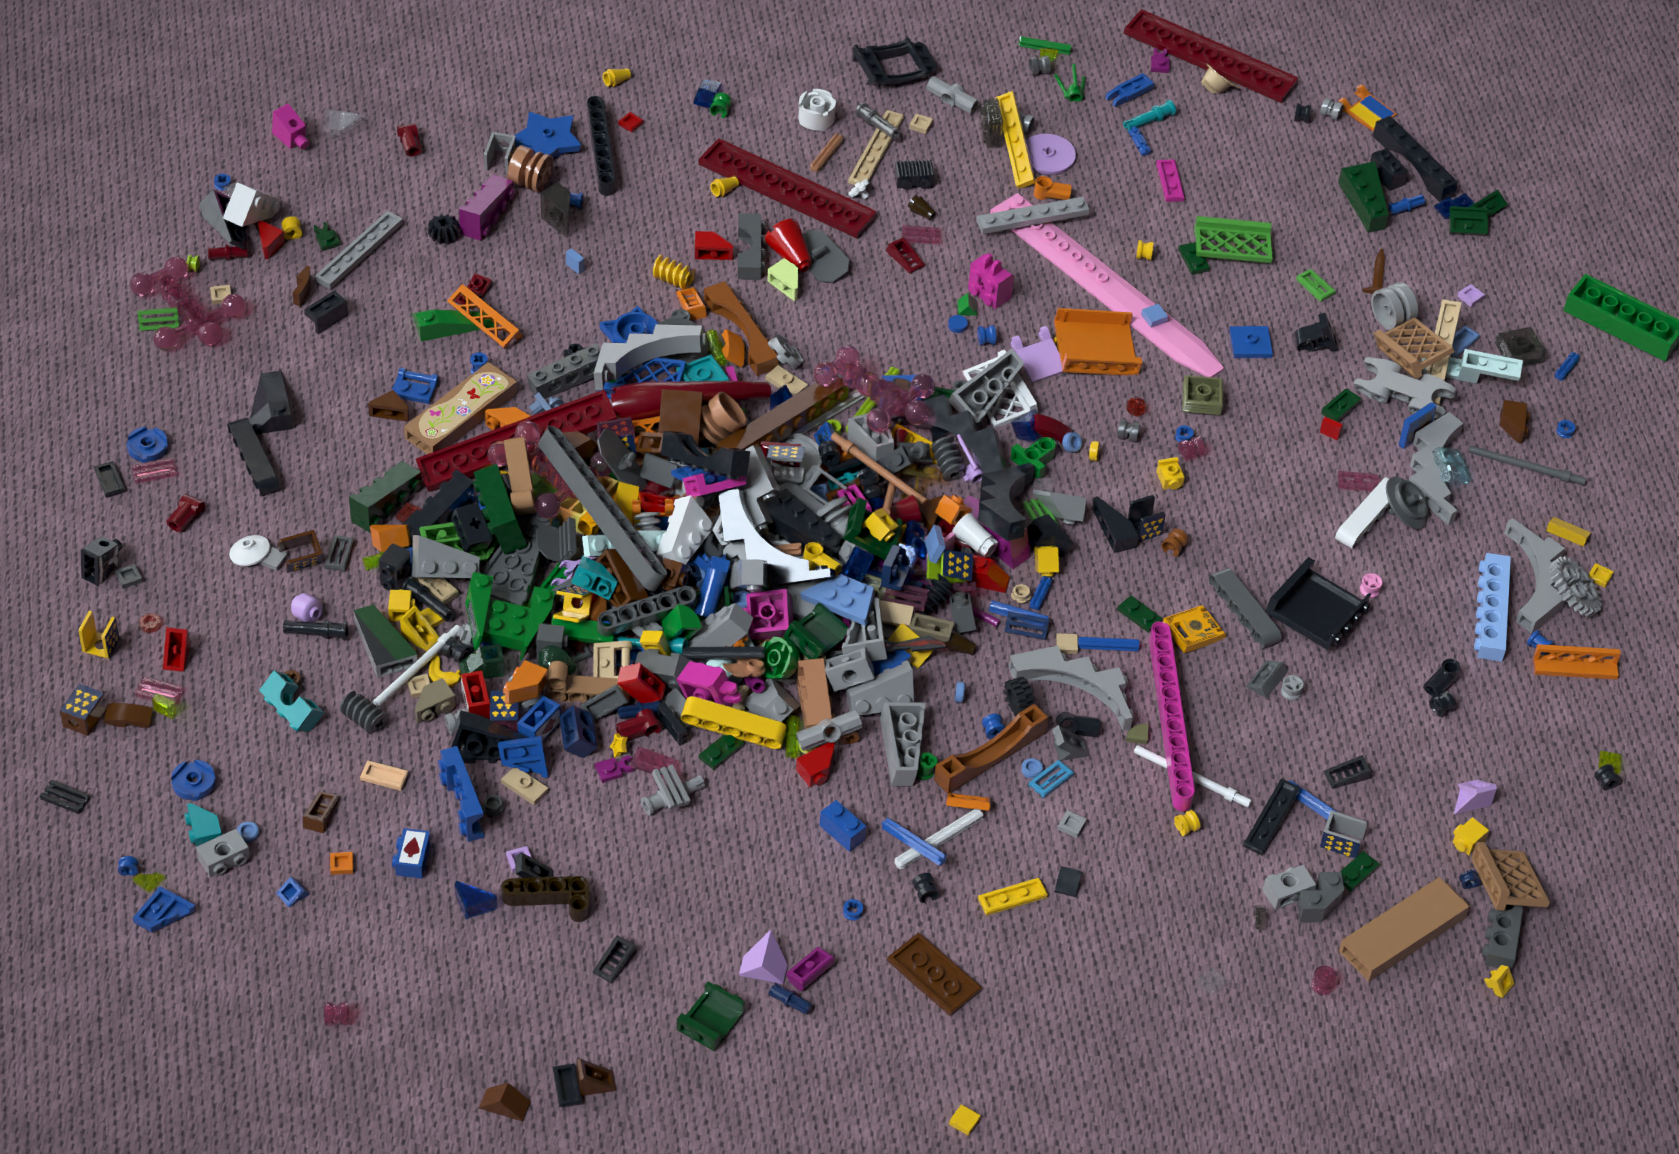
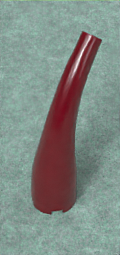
(644, 398)

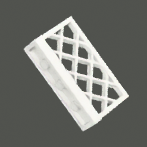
(1017, 387)

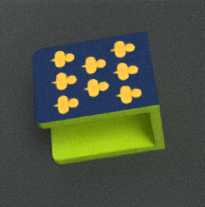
(953, 566)

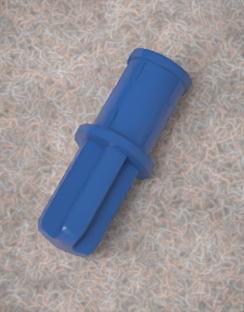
(1406, 204)

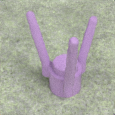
(974, 469)

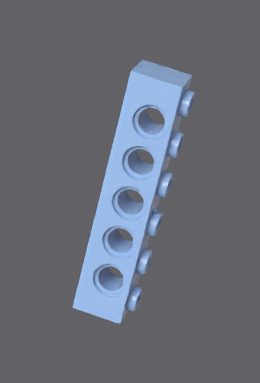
(1493, 607)

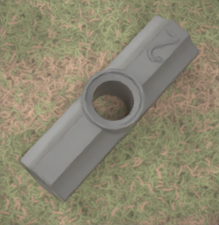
(952, 95)
(841, 726)

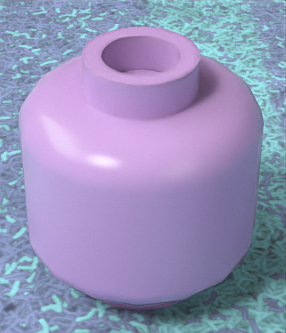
(306, 607)

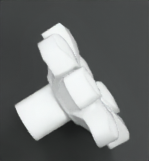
(859, 189)

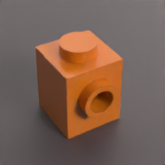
(952, 508)

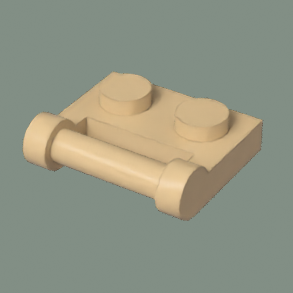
(605, 658)

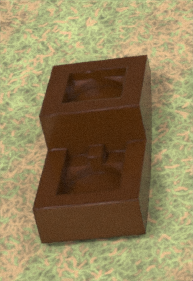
(303, 286)
(125, 713)

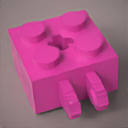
(990, 281)
(760, 605)
(708, 684)

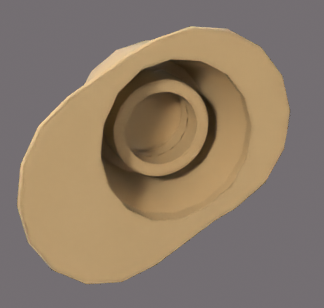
(1216, 83)

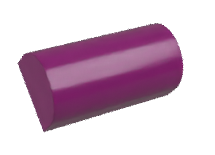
(810, 968)

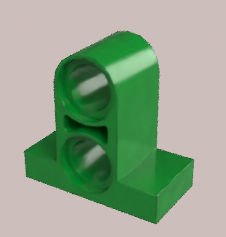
(1037, 454)

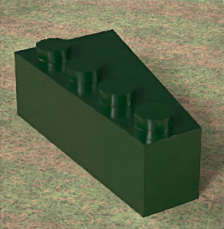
(1365, 194)
(384, 495)
(498, 508)

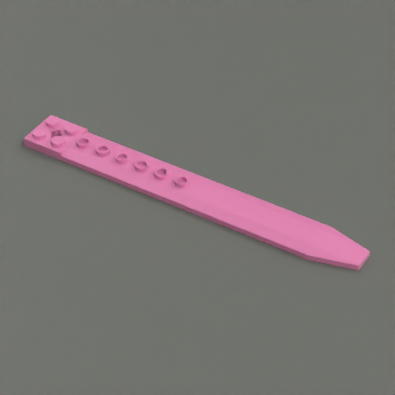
(1113, 291)

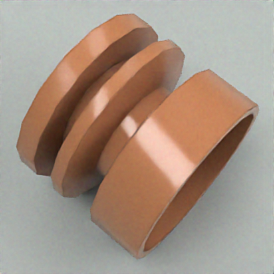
(530, 168)
(721, 418)

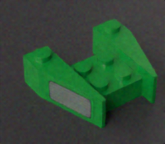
(502, 621)

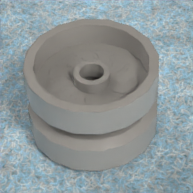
(1394, 305)

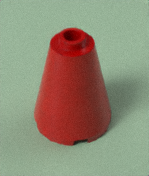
(789, 243)

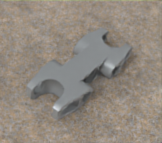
(1402, 387)

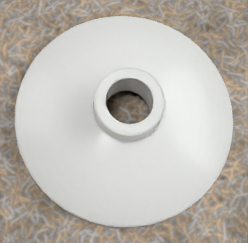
(249, 550)

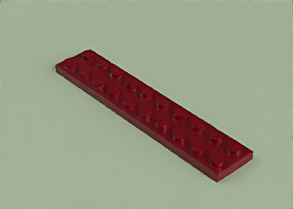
(1202, 51)
(788, 188)
(472, 455)

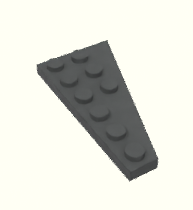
(516, 570)

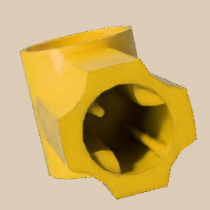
(814, 552)

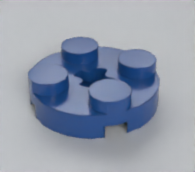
(149, 453)
(193, 790)

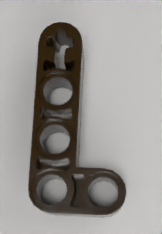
(541, 892)

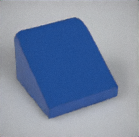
(292, 892)

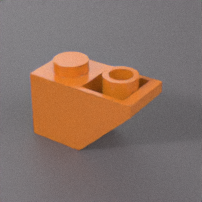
(503, 416)
(526, 683)

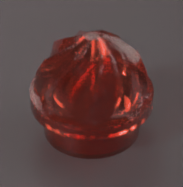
(1136, 406)

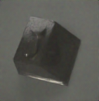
(557, 208)

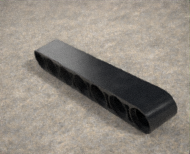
(601, 145)

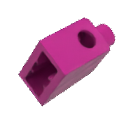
(289, 127)

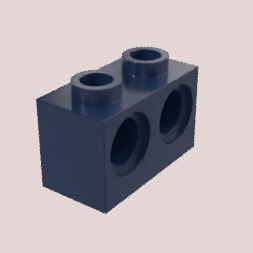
(578, 731)

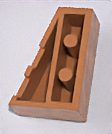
(813, 693)

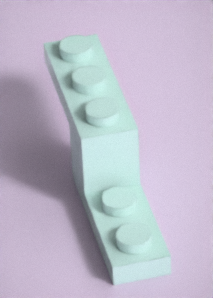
(1477, 362)
(596, 544)

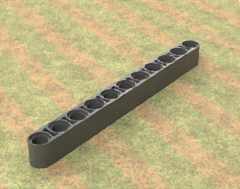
(602, 508)

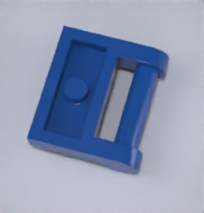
(412, 390)

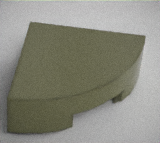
(1138, 734)

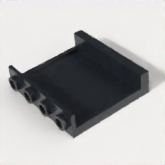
(1316, 606)

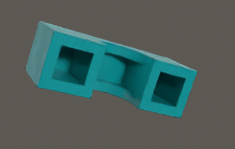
(279, 693)

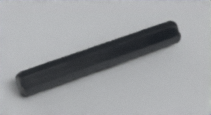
(695, 653)

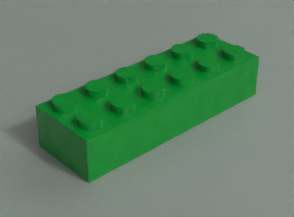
(1623, 317)

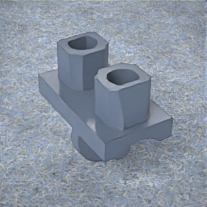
(541, 405)

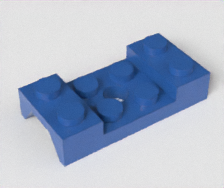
(456, 778)

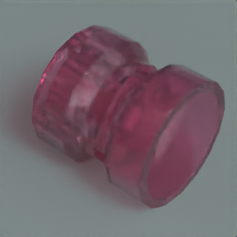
(1191, 448)
(1323, 980)
(336, 1013)

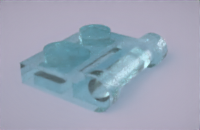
(1448, 460)

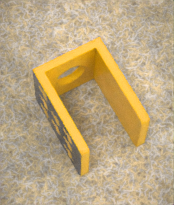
(571, 613)
(89, 636)

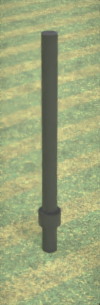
(1564, 475)

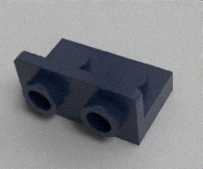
(893, 572)

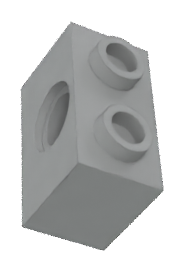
(858, 661)
(223, 853)
(1277, 885)

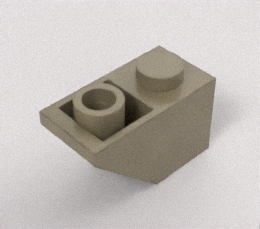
(435, 696)

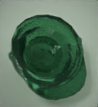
(553, 653)

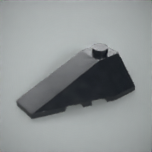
(270, 405)
(479, 737)

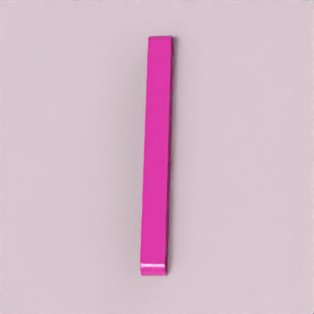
(1171, 717)

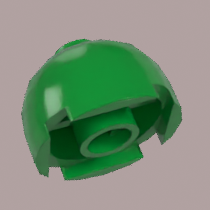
(782, 656)

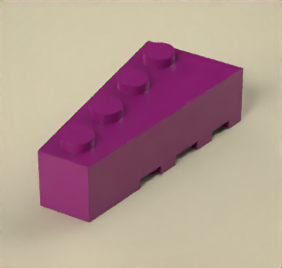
(485, 207)
(1010, 552)

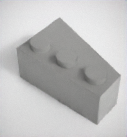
(440, 560)

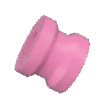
(1368, 581)

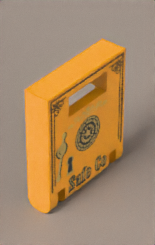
(1197, 625)

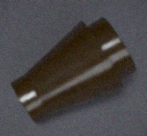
(921, 207)
(960, 644)

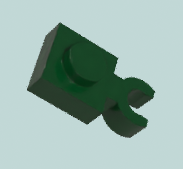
(325, 238)

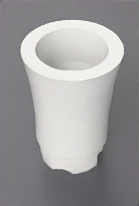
(975, 535)

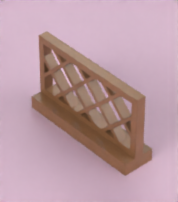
(1401, 353)
(1494, 879)

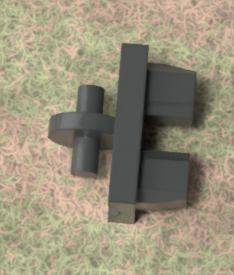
(918, 452)

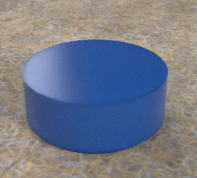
(957, 323)

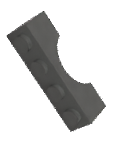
(750, 231)

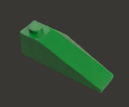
(444, 323)

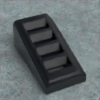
(1352, 764)
(612, 949)

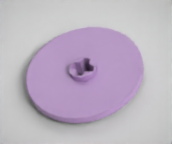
(1060, 155)

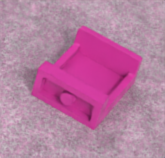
(696, 485)

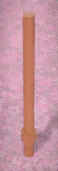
(849, 447)
(890, 496)

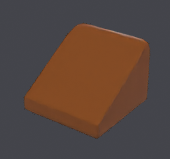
(597, 608)

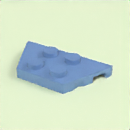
(843, 597)

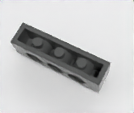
(564, 372)
(1503, 931)

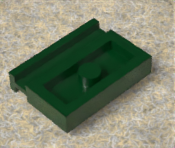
(1468, 221)

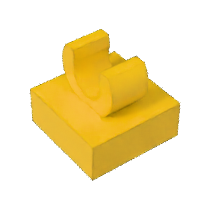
(1500, 981)

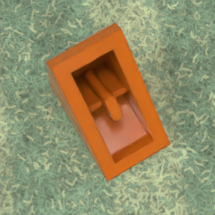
(385, 535)

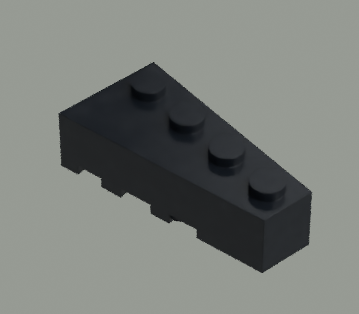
(439, 509)
(799, 523)

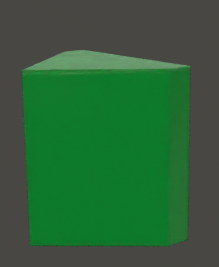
(967, 305)

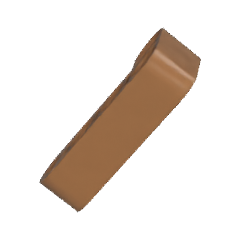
(520, 476)
(576, 688)

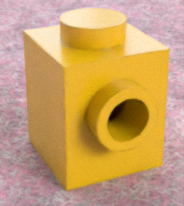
(1046, 560)
(399, 604)
(1468, 835)

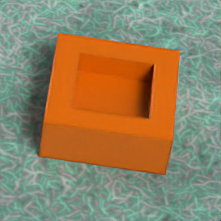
(341, 863)

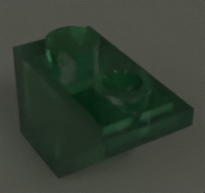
(485, 659)

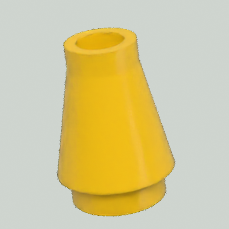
(615, 76)
(722, 186)

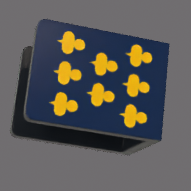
(1142, 519)

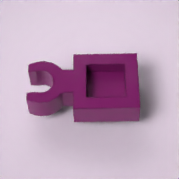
(1159, 62)
(611, 769)

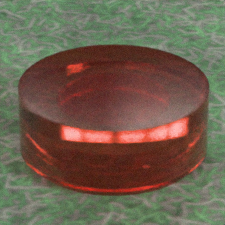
(150, 623)

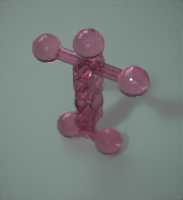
(192, 313)
(884, 393)
(547, 504)

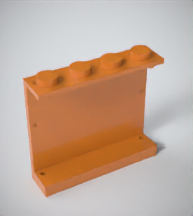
(1096, 342)

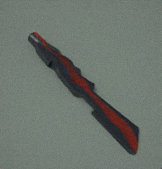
(916, 644)

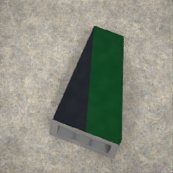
(383, 643)

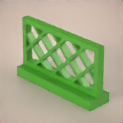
(1233, 230)

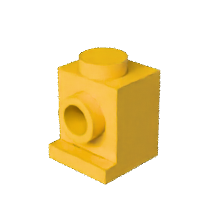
(1170, 473)
(880, 525)

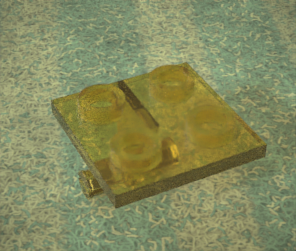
(928, 472)

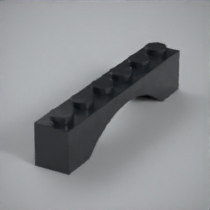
(1435, 177)
(725, 462)

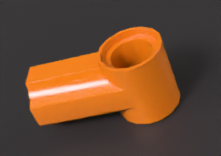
(1046, 188)

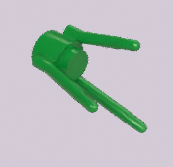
(1074, 92)

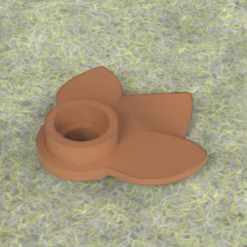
(746, 668)

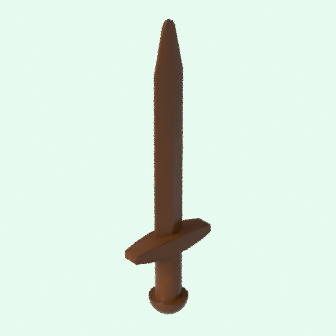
(1378, 274)

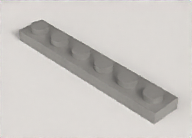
(1032, 215)
(358, 250)

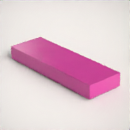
(1170, 180)

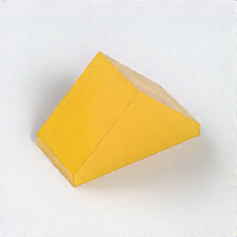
(417, 629)

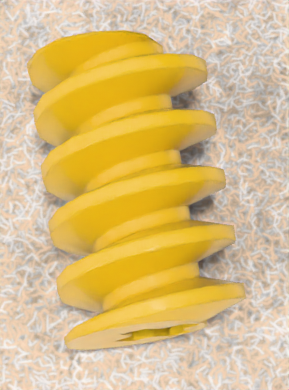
(673, 275)

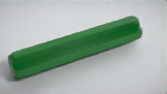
(1038, 43)

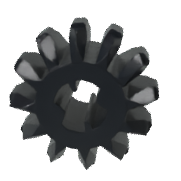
(443, 228)

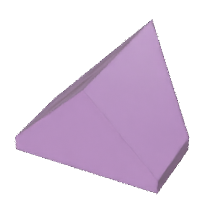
(1474, 795)
(765, 961)

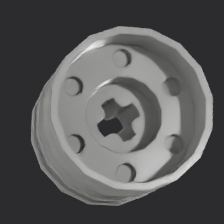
(835, 515)

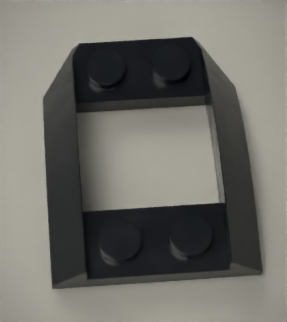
(871, 55)

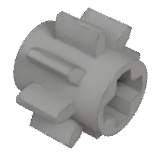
(465, 635)

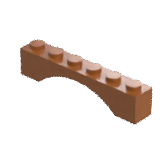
(724, 302)
(961, 768)

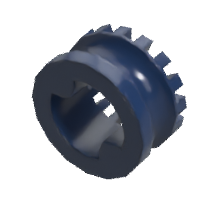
(1470, 879)

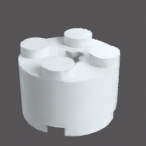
(817, 110)

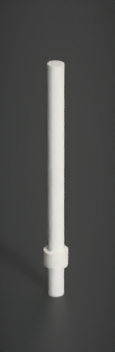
(415, 667)
(1229, 793)

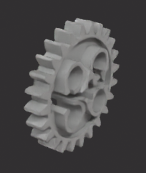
(1575, 586)

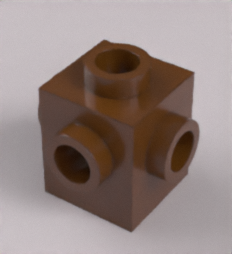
(676, 574)

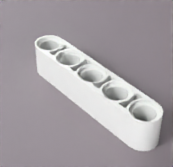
(1364, 516)

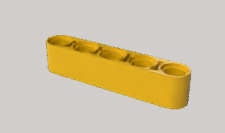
(733, 722)

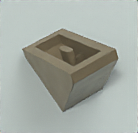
(931, 626)

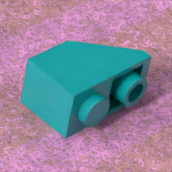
(594, 578)
(204, 825)

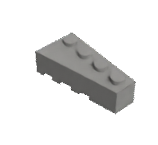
(902, 738)

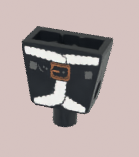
(102, 556)

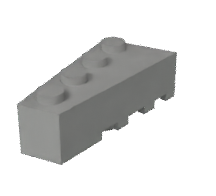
(987, 386)
(749, 575)

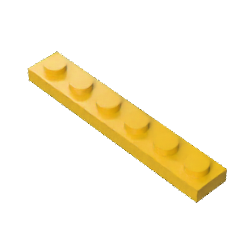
(1016, 141)

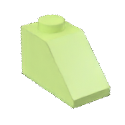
(785, 278)

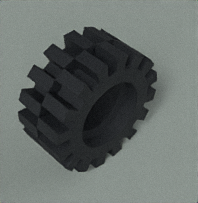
(1018, 694)

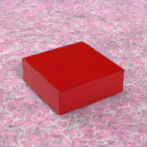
(630, 122)
(1331, 428)

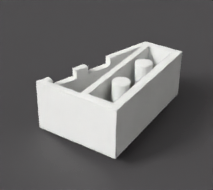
(250, 206)
(685, 532)

